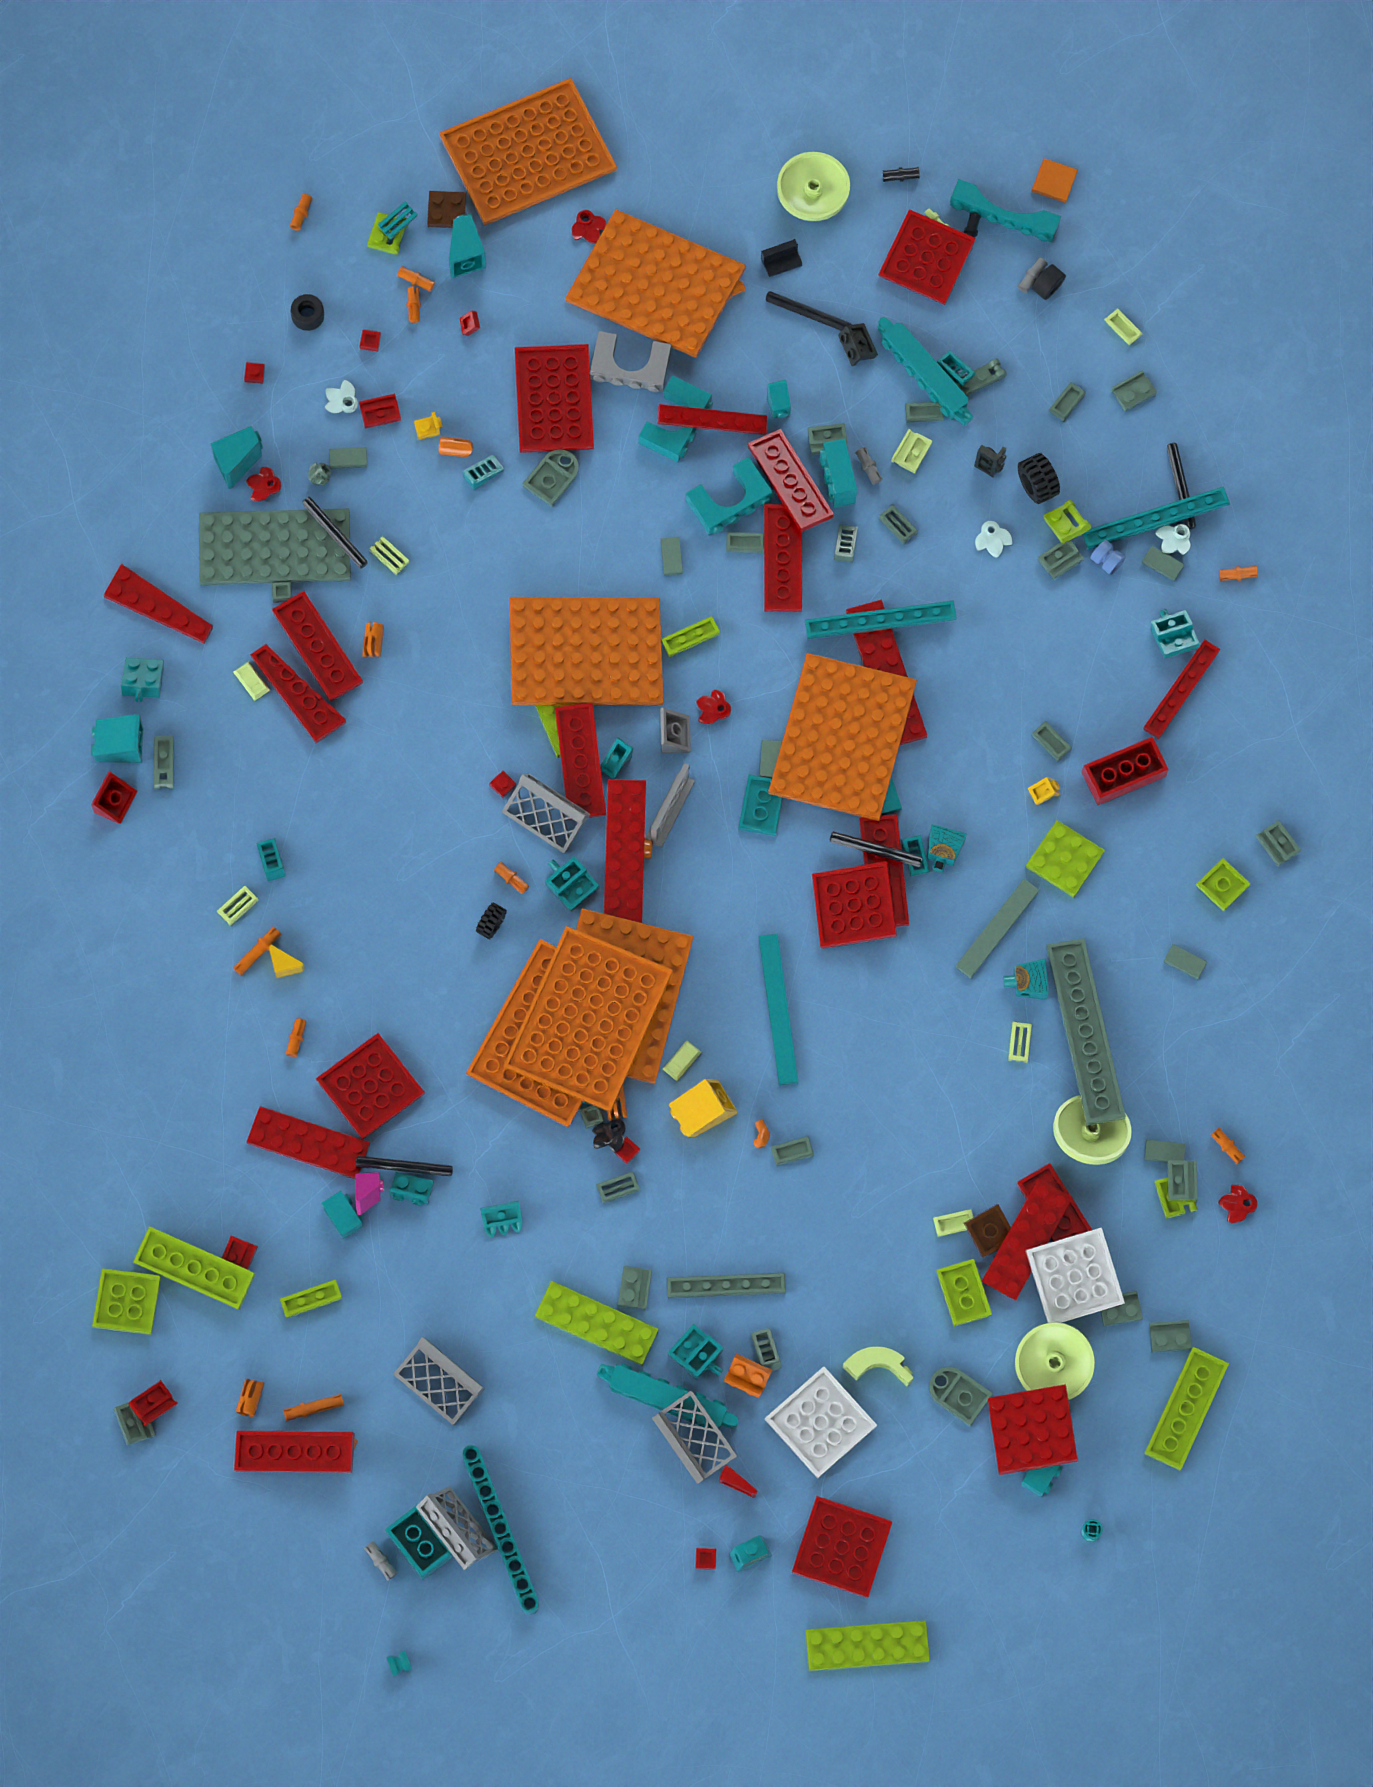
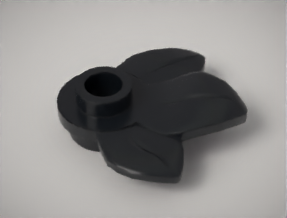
(607, 1136)

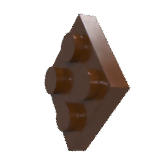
(445, 207)
(988, 1230)

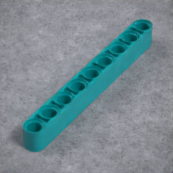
(500, 1519)

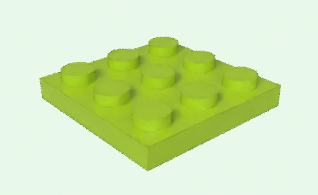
(1065, 858)
(126, 1301)

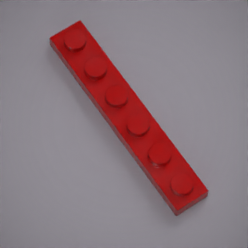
(712, 419)
(1181, 689)

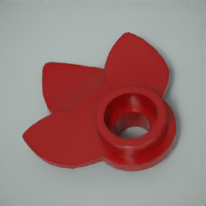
(588, 229)
(261, 484)
(711, 706)
(1235, 1203)

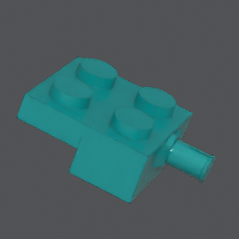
(1174, 633)
(142, 678)
(571, 883)
(696, 1352)

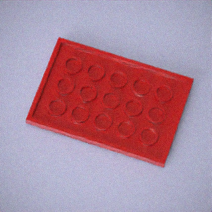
(554, 398)

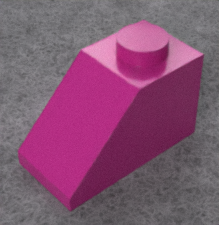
(367, 1191)

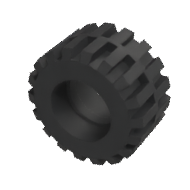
(1038, 478)

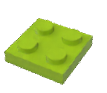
(1223, 884)

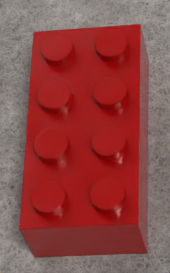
(1124, 771)

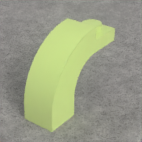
(878, 1357)

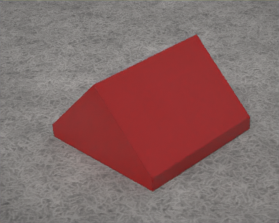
(113, 798)

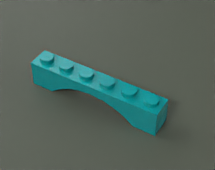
(1038, 224)

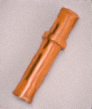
(262, 945)
(310, 1408)

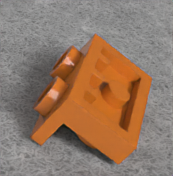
(747, 1376)

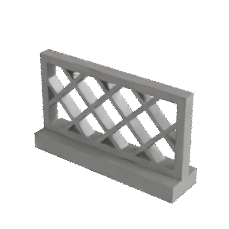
(550, 797)
(670, 807)
(448, 1366)
(681, 1448)
(435, 1513)

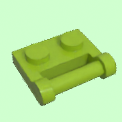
(379, 240)
(1062, 525)

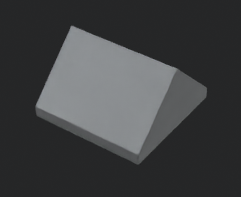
(674, 732)

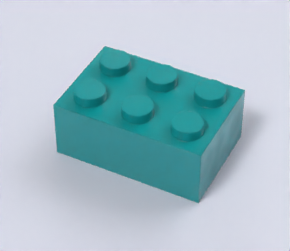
(838, 473)
(418, 1543)

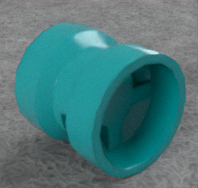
(1091, 1530)
(398, 1663)

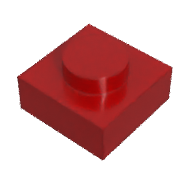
(469, 323)
(370, 340)
(254, 373)
(502, 784)
(628, 1151)
(706, 1558)

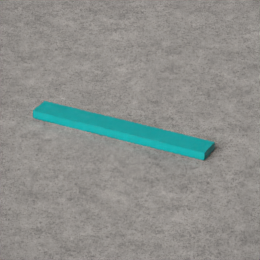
(1156, 517)
(880, 619)
(778, 1009)

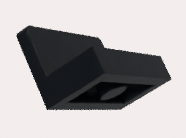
(781, 258)

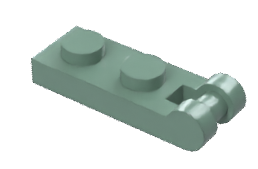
(983, 377)
(164, 761)

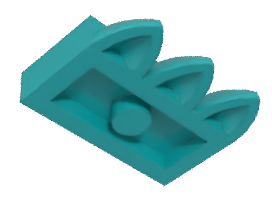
(501, 1216)

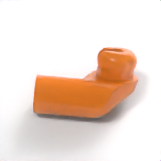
(763, 1136)

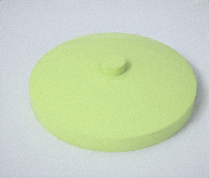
(813, 186)
(1089, 1143)
(1054, 1357)

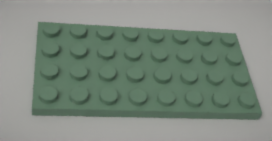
(271, 547)

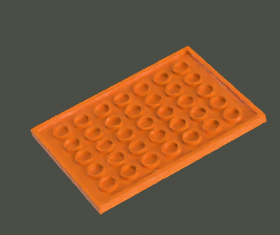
(527, 151)
(655, 283)
(585, 651)
(842, 736)
(659, 946)
(588, 1019)
(492, 1054)

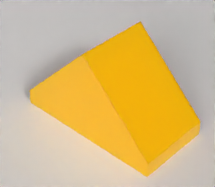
(284, 963)

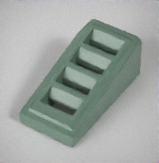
(845, 556)
(771, 1361)

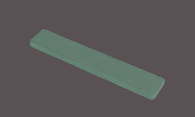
(997, 928)
(726, 1285)

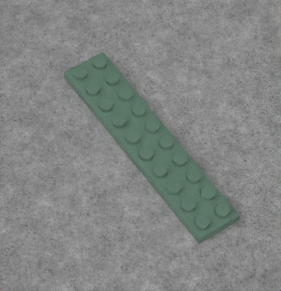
(1085, 1032)

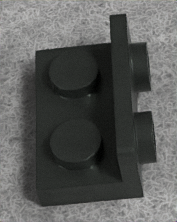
(857, 343)
(989, 461)

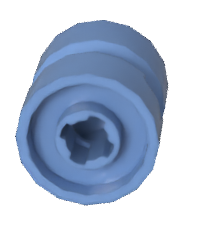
(1109, 559)

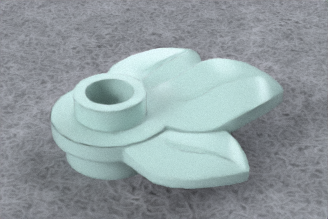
(339, 397)
(1172, 540)
(993, 541)

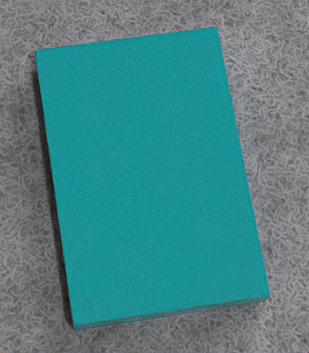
(760, 809)

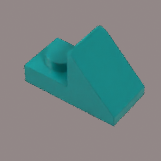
(616, 758)

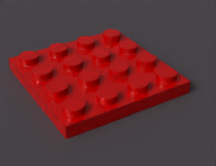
(927, 257)
(854, 905)
(370, 1086)
(1032, 1429)
(842, 1547)

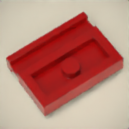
(380, 411)
(239, 1252)
(152, 1403)

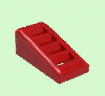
(734, 1480)

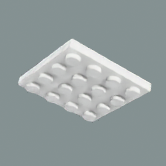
(1075, 1276)
(820, 1422)

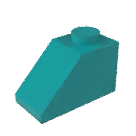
(778, 399)

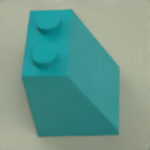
(466, 248)
(237, 454)
(118, 739)

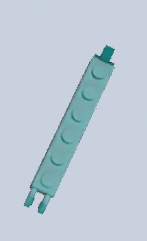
(925, 370)
(661, 1395)

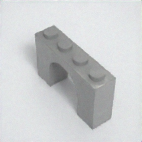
(649, 377)

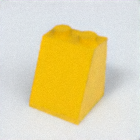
(702, 1108)

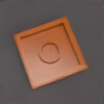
(1054, 180)

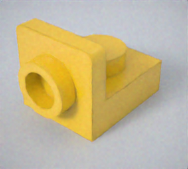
(428, 426)
(1044, 790)

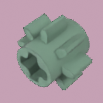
(319, 473)

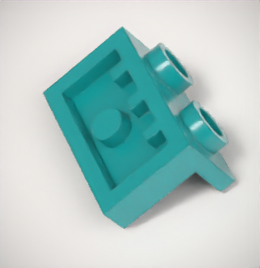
(411, 1188)

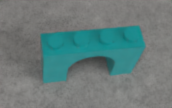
(674, 443)
(716, 517)

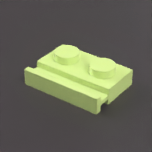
(911, 451)

